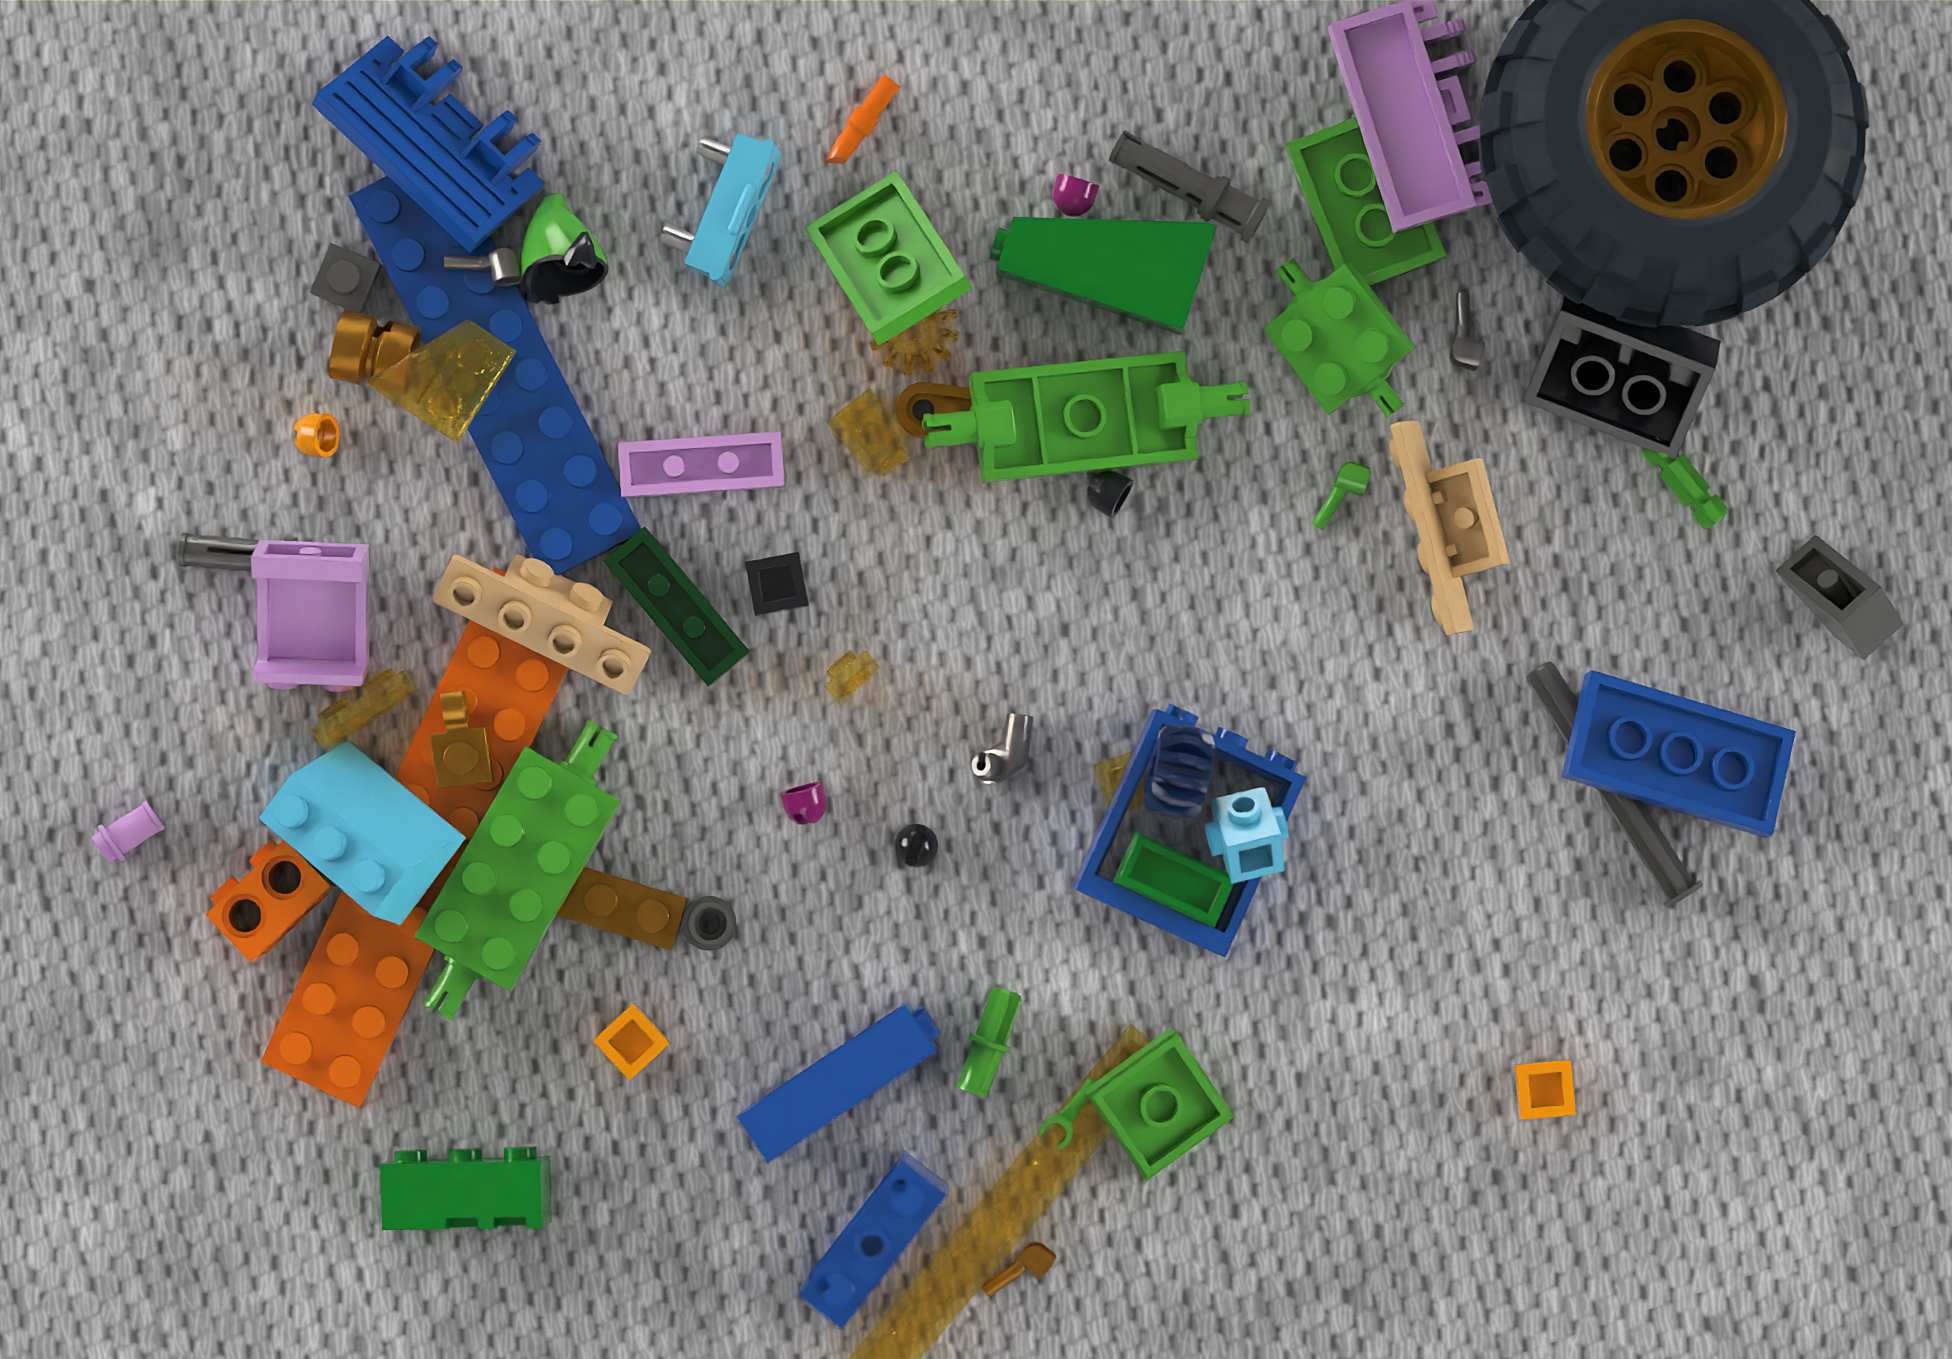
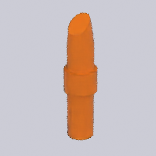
(863, 120)

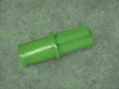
(989, 1041)

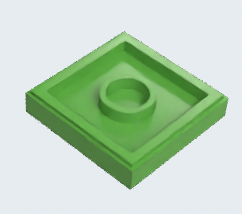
(1158, 1103)

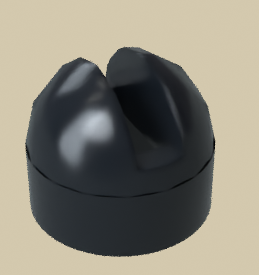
(1111, 493)
(904, 842)

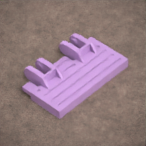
(1408, 113)

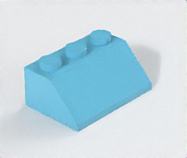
(363, 830)

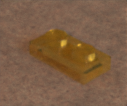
(345, 719)

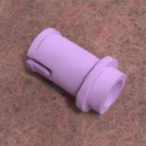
(127, 832)

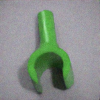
(1350, 478)
(1068, 1115)

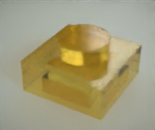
(850, 674)

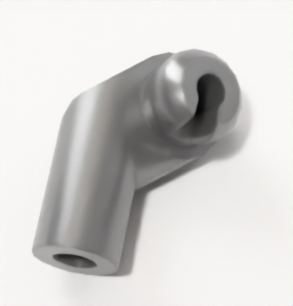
(1007, 756)

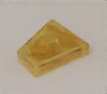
(447, 378)

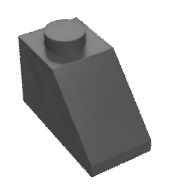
(1841, 597)

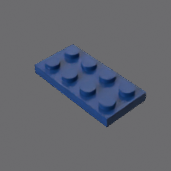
(1678, 754)

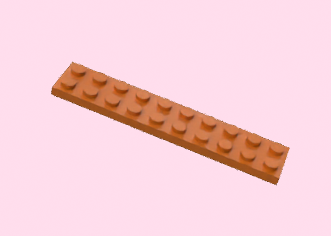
(371, 967)

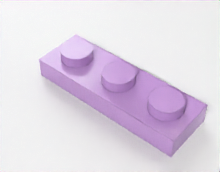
(701, 464)

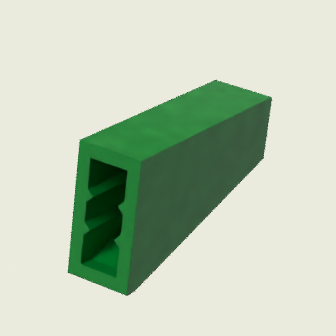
(1113, 265)

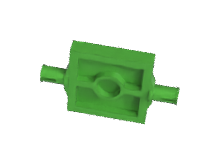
(1339, 337)

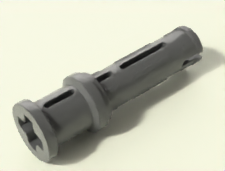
(1211, 196)

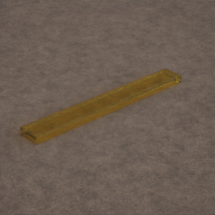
(994, 1225)

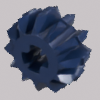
(1179, 771)

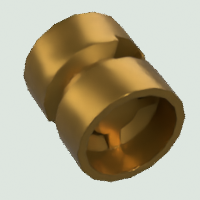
(365, 348)

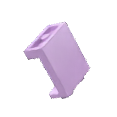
(311, 614)

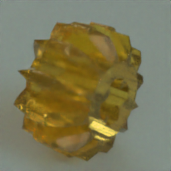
(922, 349)

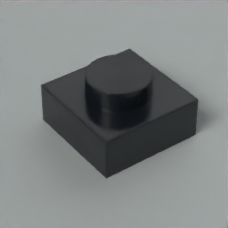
(777, 584)

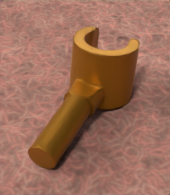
(1035, 1259)

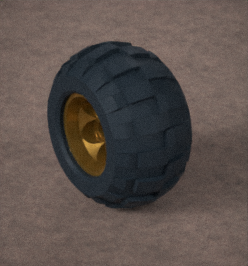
(1727, 240)

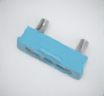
(731, 207)

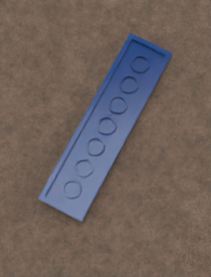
(530, 420)

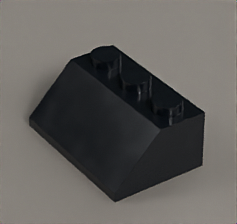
(1623, 376)

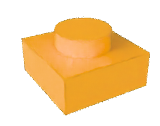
(631, 1041)
(1545, 1089)

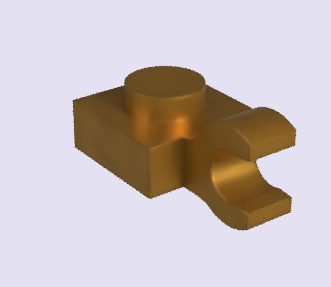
(460, 753)

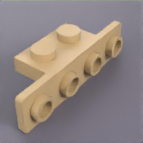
(1453, 521)
(546, 616)

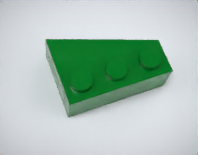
(466, 1190)

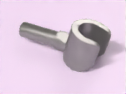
(501, 262)
(1465, 351)

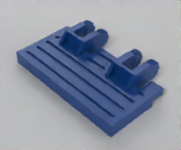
(429, 146)

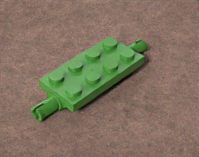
(1084, 416)
(518, 869)

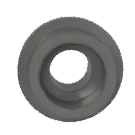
(724, 931)

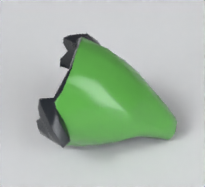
(559, 254)

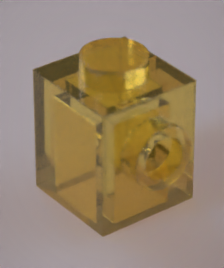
(871, 434)

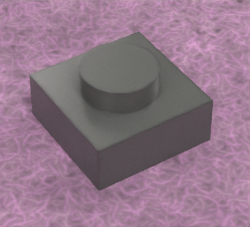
(345, 278)

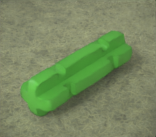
(1688, 487)

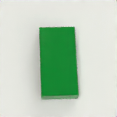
(1174, 879)

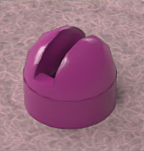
(1074, 195)
(805, 803)

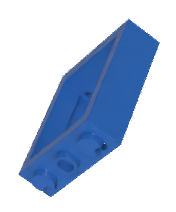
(1229, 748)
(840, 1080)
(873, 1240)

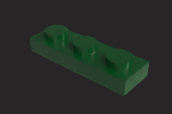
(676, 606)

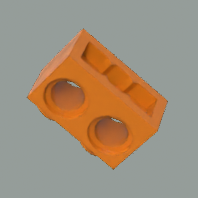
(278, 910)

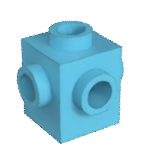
(1244, 823)

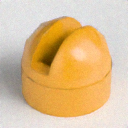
(317, 424)

